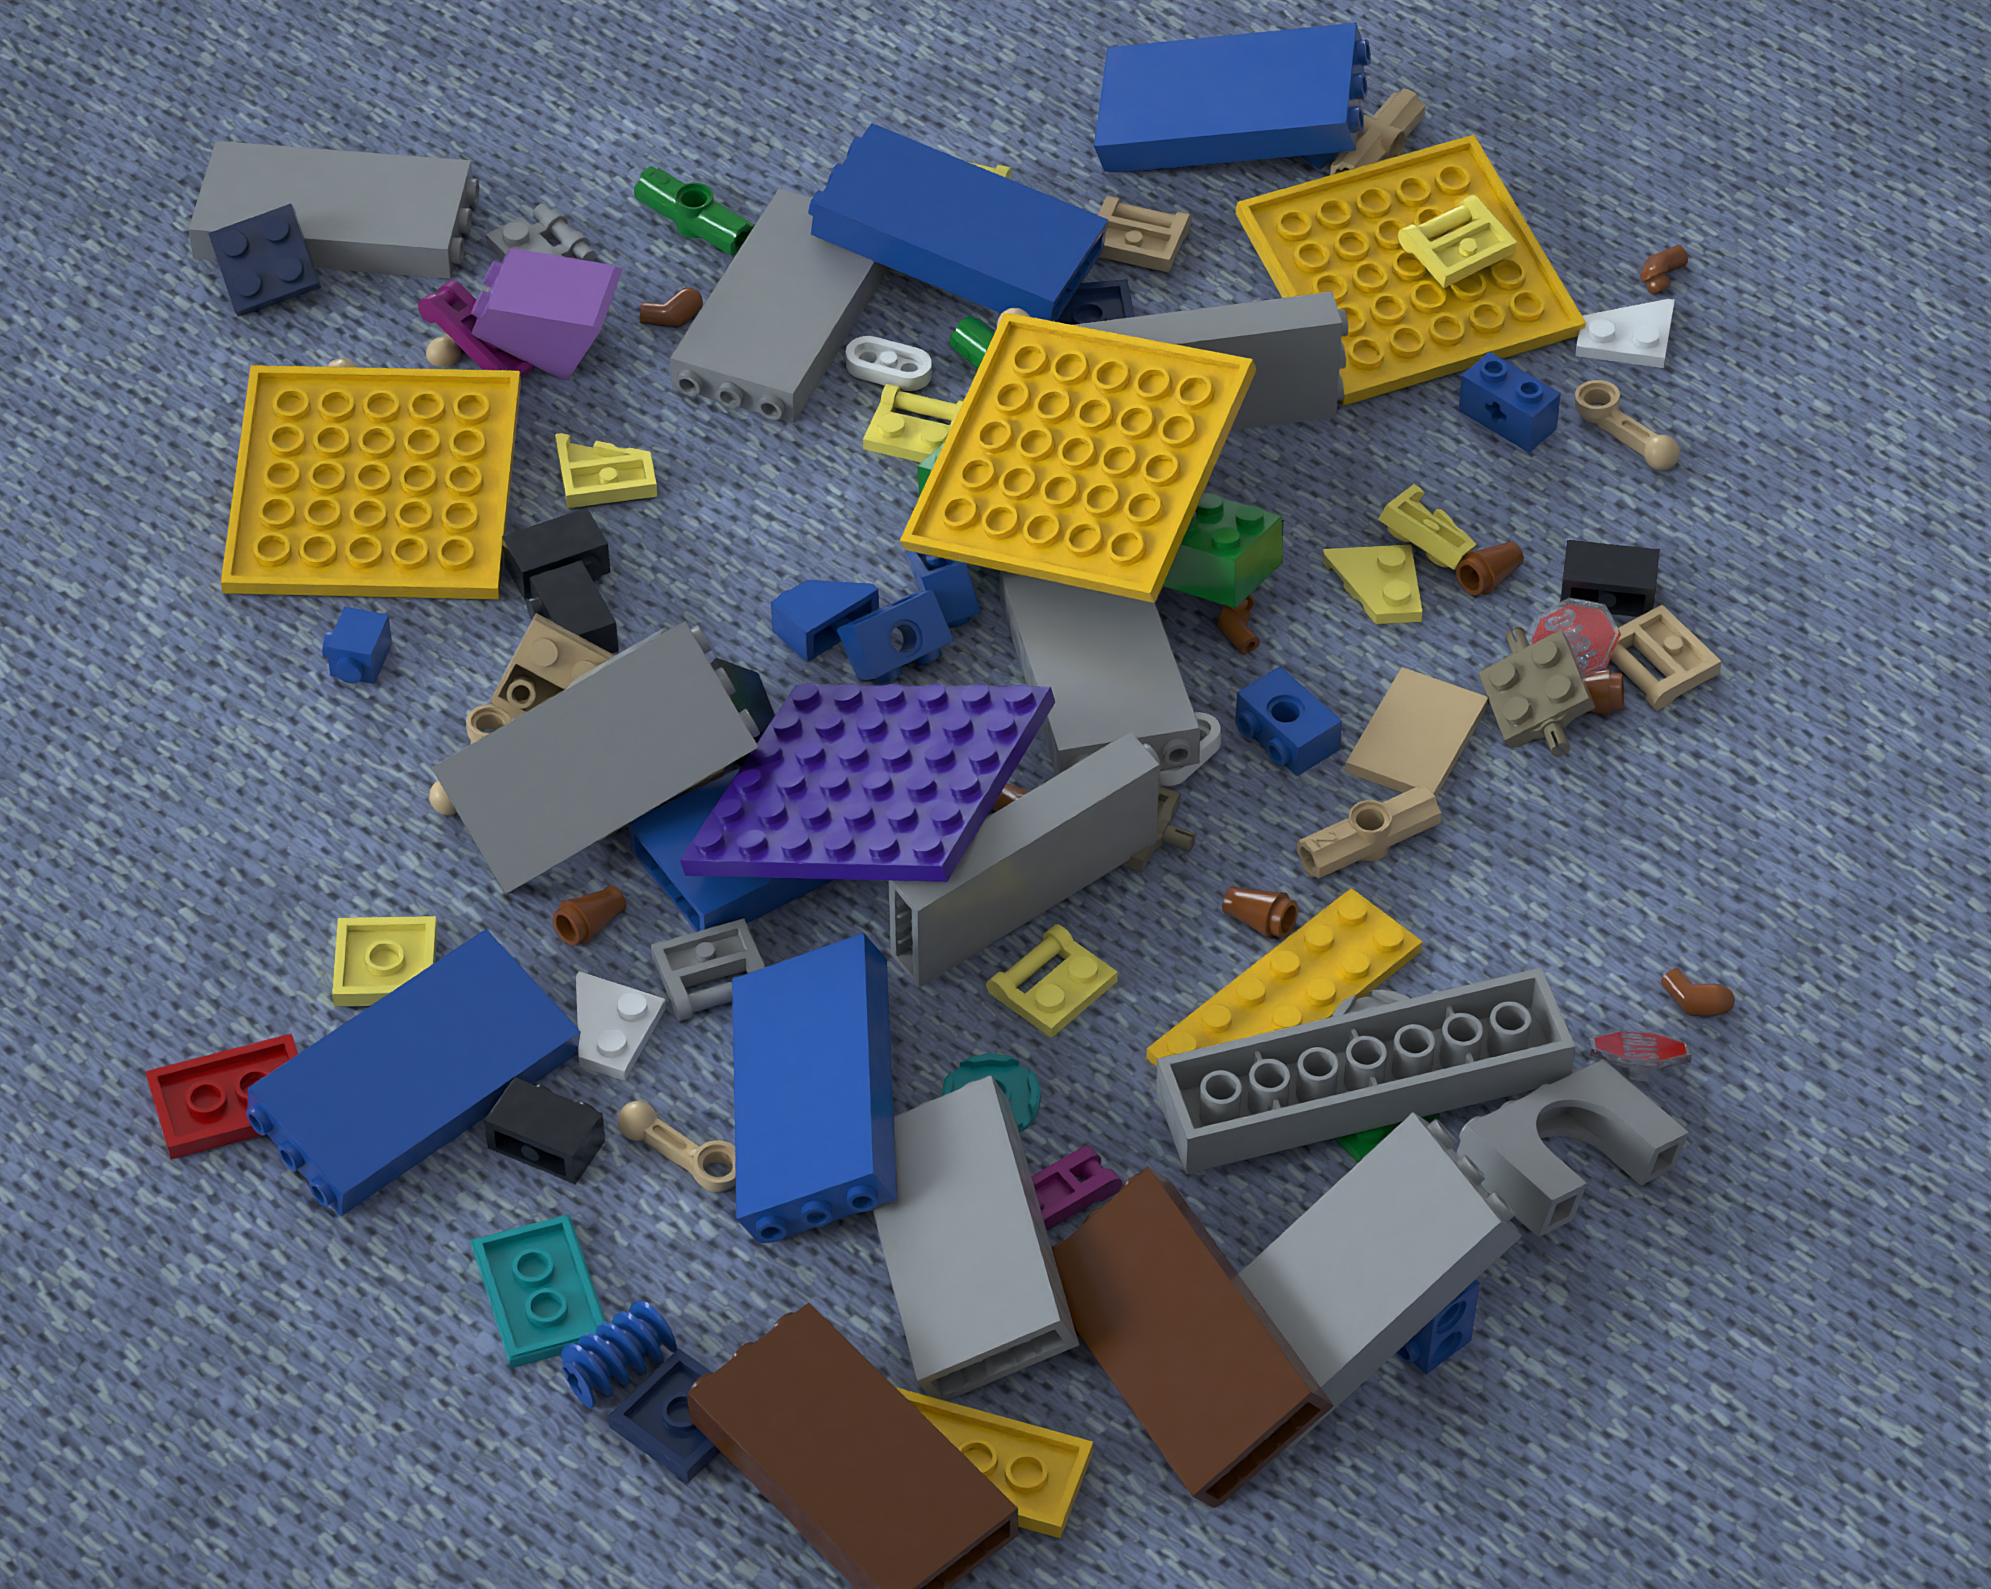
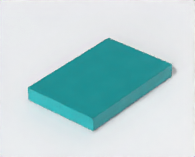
(537, 1288)

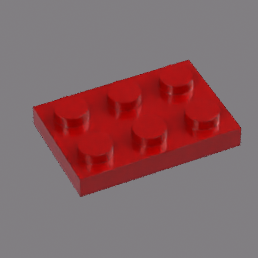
(206, 1097)

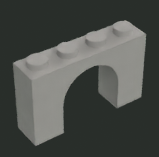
(1589, 1106)

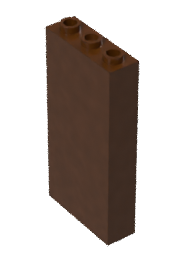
(1185, 1339)
(850, 1459)

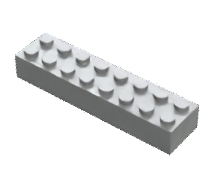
(1363, 1070)

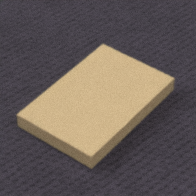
(1416, 733)

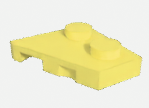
(604, 473)
(1434, 533)
(1380, 579)

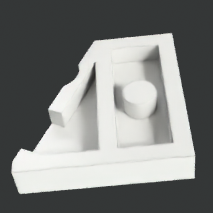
(1628, 334)
(613, 1024)

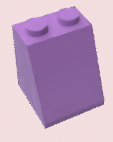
(544, 308)

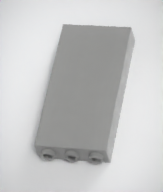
(351, 205)
(775, 316)
(1288, 338)
(1104, 668)
(597, 756)
(1030, 858)
(970, 1245)
(1380, 1255)

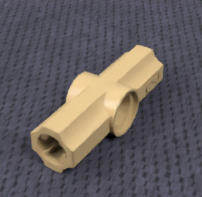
(1384, 132)
(1369, 831)

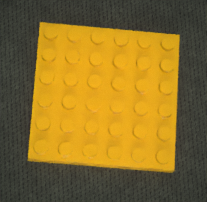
(1401, 321)
(1079, 456)
(372, 482)

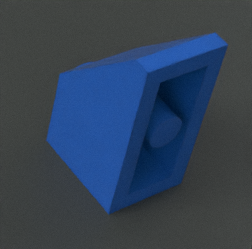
(949, 583)
(814, 610)

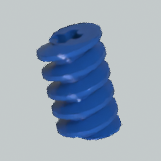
(615, 1349)

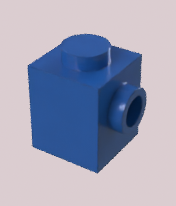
(358, 645)

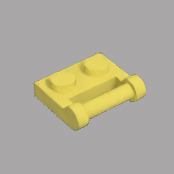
(1463, 250)
(907, 435)
(1060, 993)

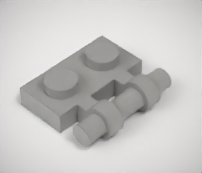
(551, 223)

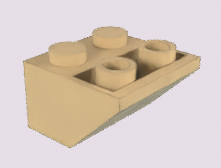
(544, 666)

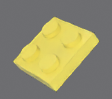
(380, 956)

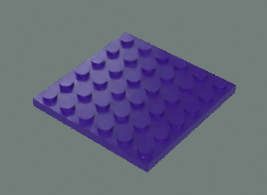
(869, 782)

